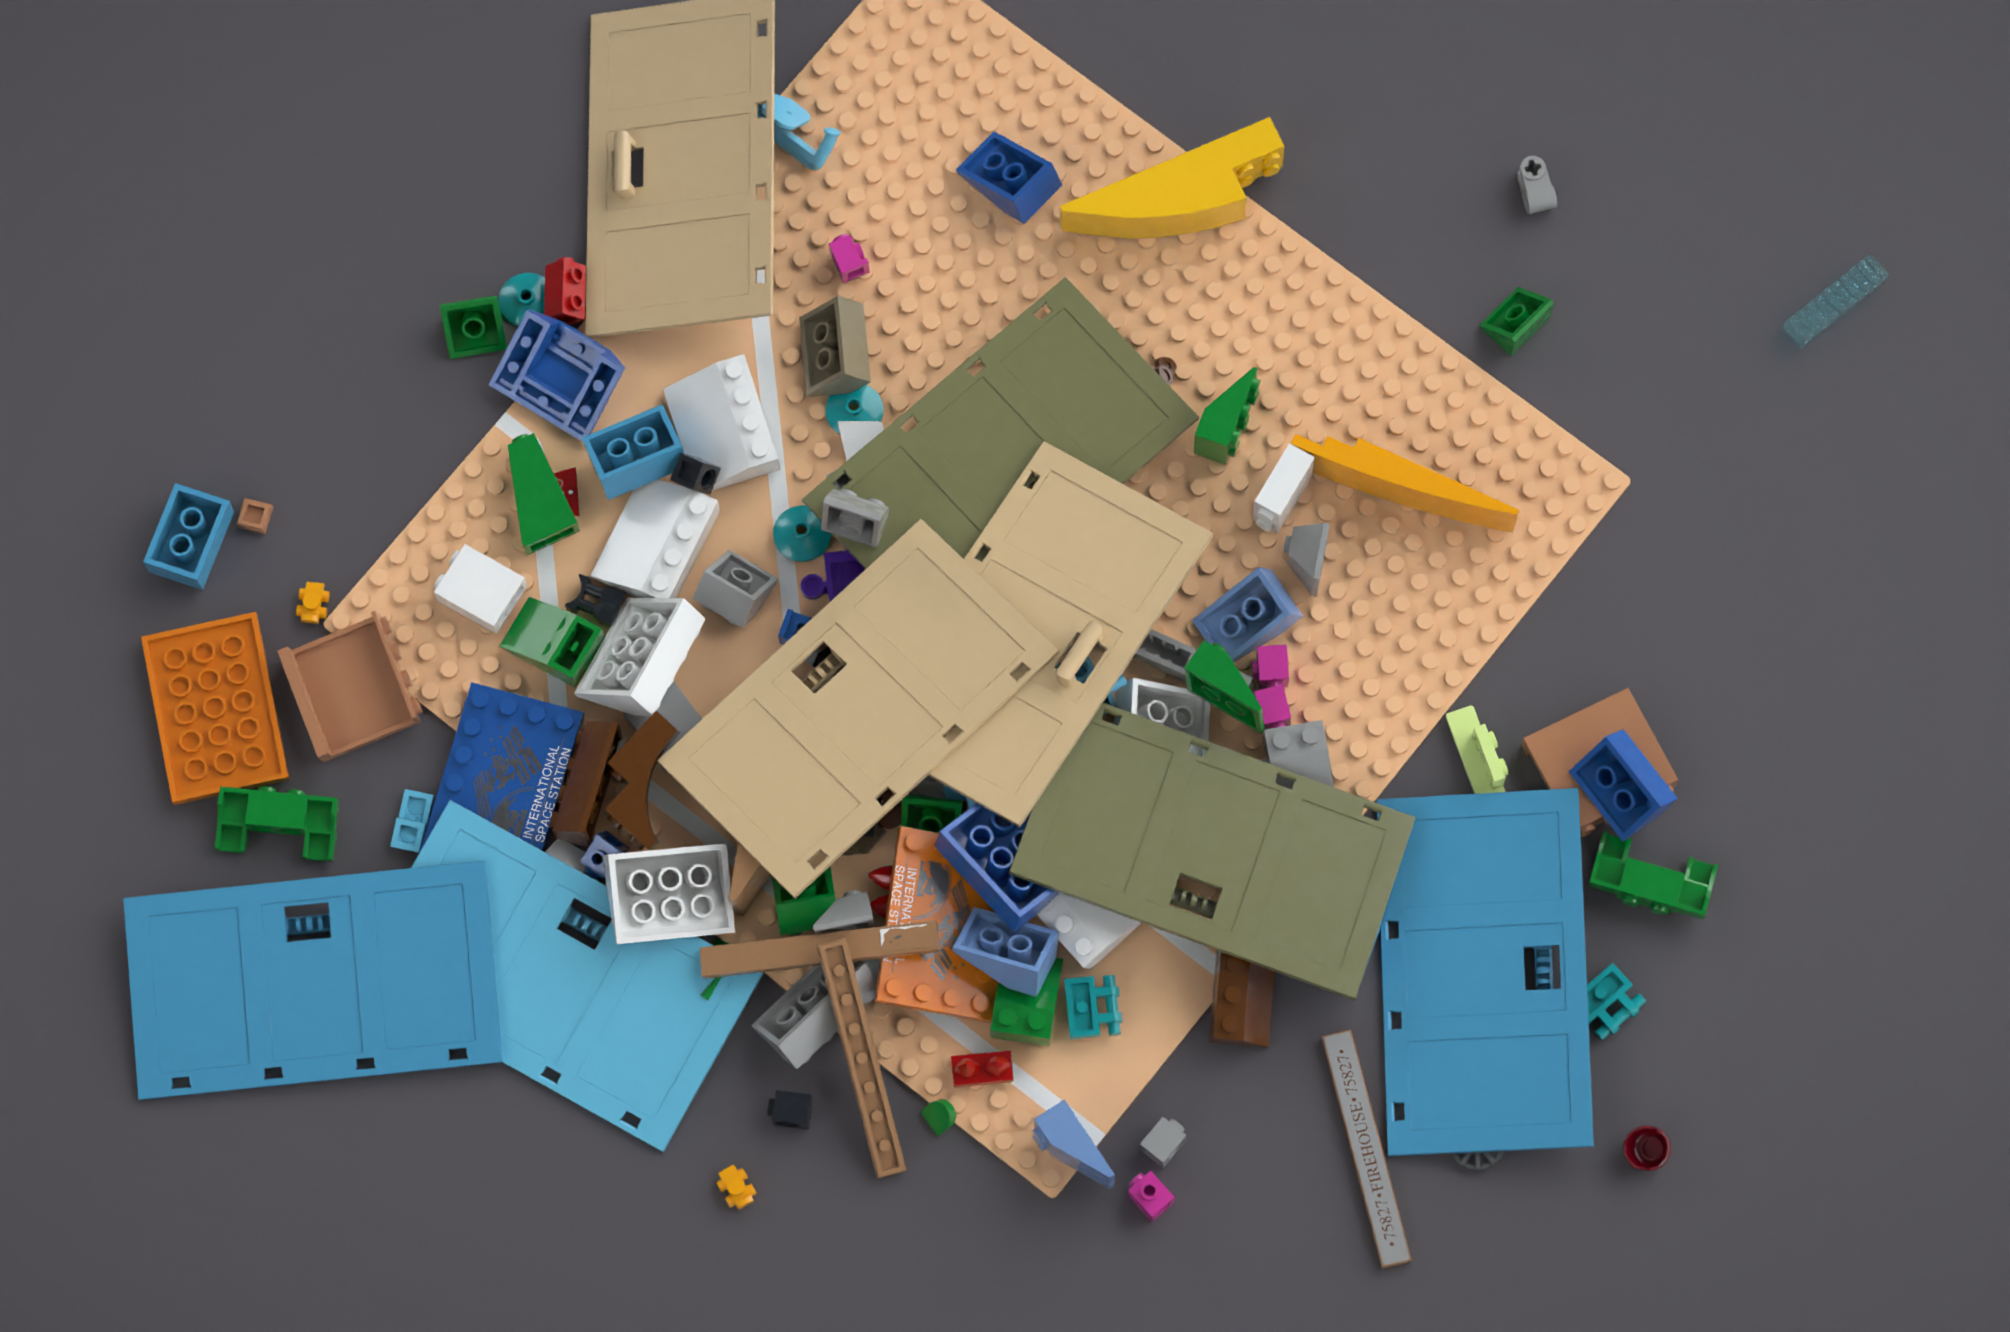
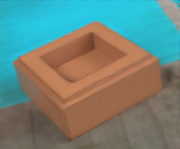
(254, 516)

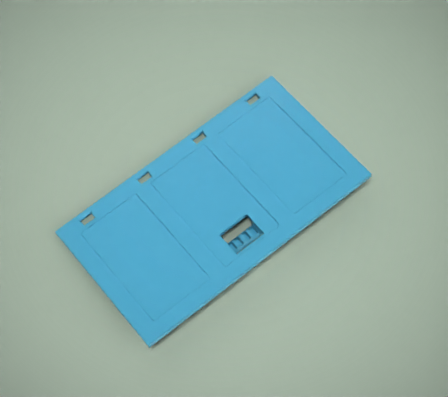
(610, 1019)

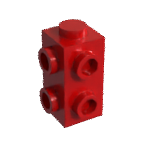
(565, 290)

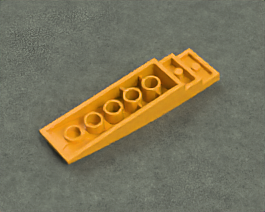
(1405, 482)

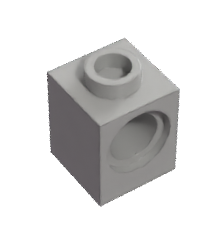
(1163, 1141)

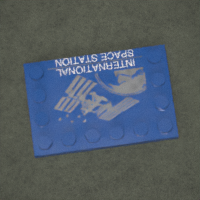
(509, 762)

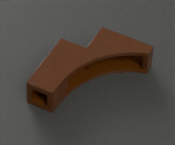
(636, 764)

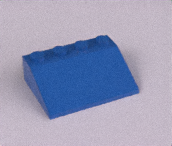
(982, 852)

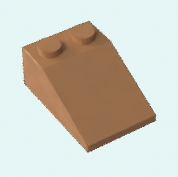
(747, 881)

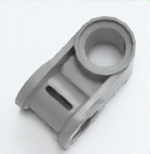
(1536, 190)

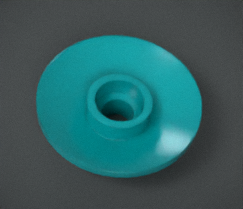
(510, 299)
(869, 407)
(800, 546)

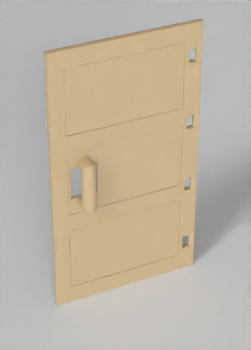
(689, 94)
(1073, 562)
(805, 769)

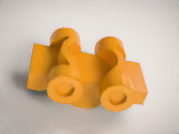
(312, 599)
(733, 1182)

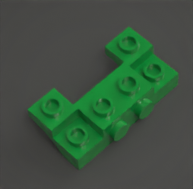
(278, 814)
(1651, 884)

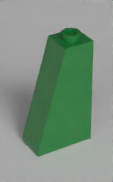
(540, 502)

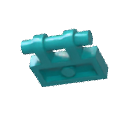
(1603, 992)
(1082, 1007)

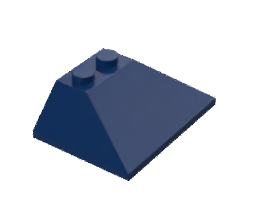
(558, 373)

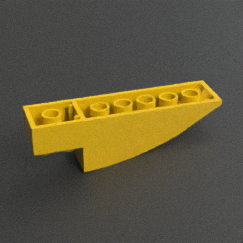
(1183, 193)

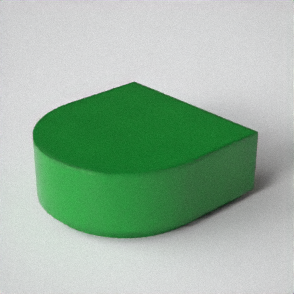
(939, 1115)

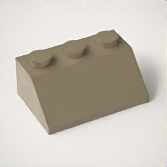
(835, 348)

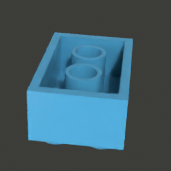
(633, 451)
(188, 536)

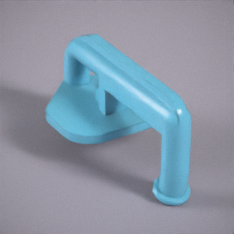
(789, 116)

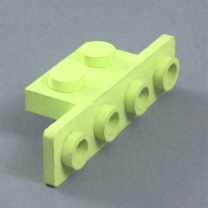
(1477, 751)

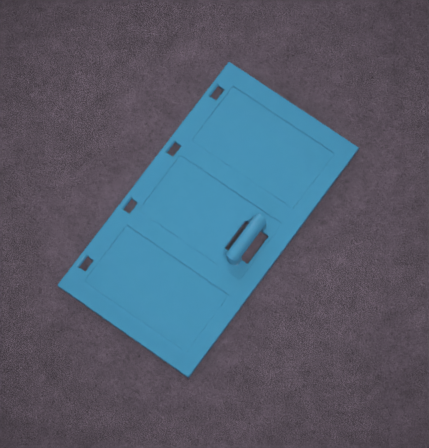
(394, 983)
(1475, 1049)

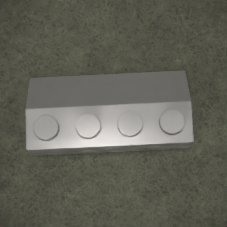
(804, 1015)

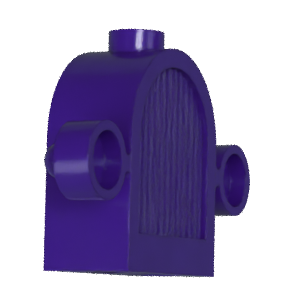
(840, 571)

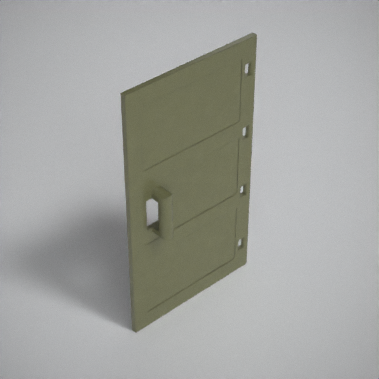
(1040, 382)
(1293, 865)

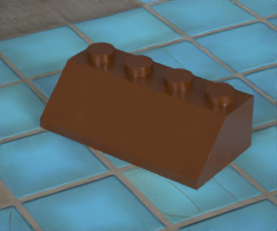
(587, 782)
(1241, 1002)

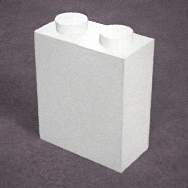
(1283, 488)
(479, 588)

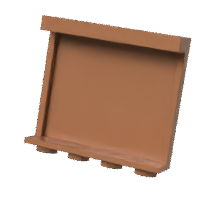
(351, 687)
(1567, 741)

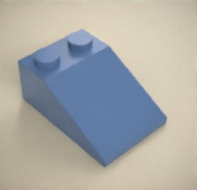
(1249, 614)
(1012, 958)
(1068, 1142)

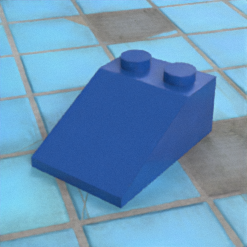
(1010, 176)

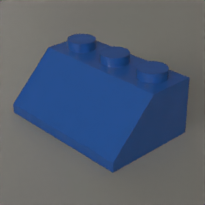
(1622, 784)

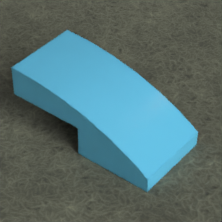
(412, 820)

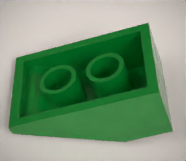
(1218, 681)
(1024, 1016)

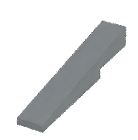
(1171, 656)

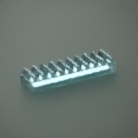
(1835, 301)

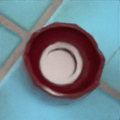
(1647, 1148)

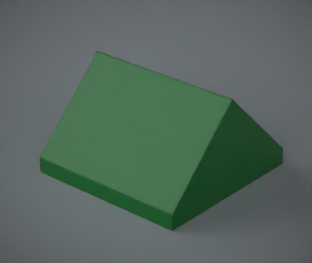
(1517, 319)
(473, 326)
(929, 813)

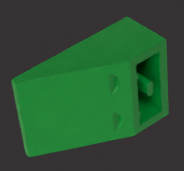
(1220, 423)
(553, 640)

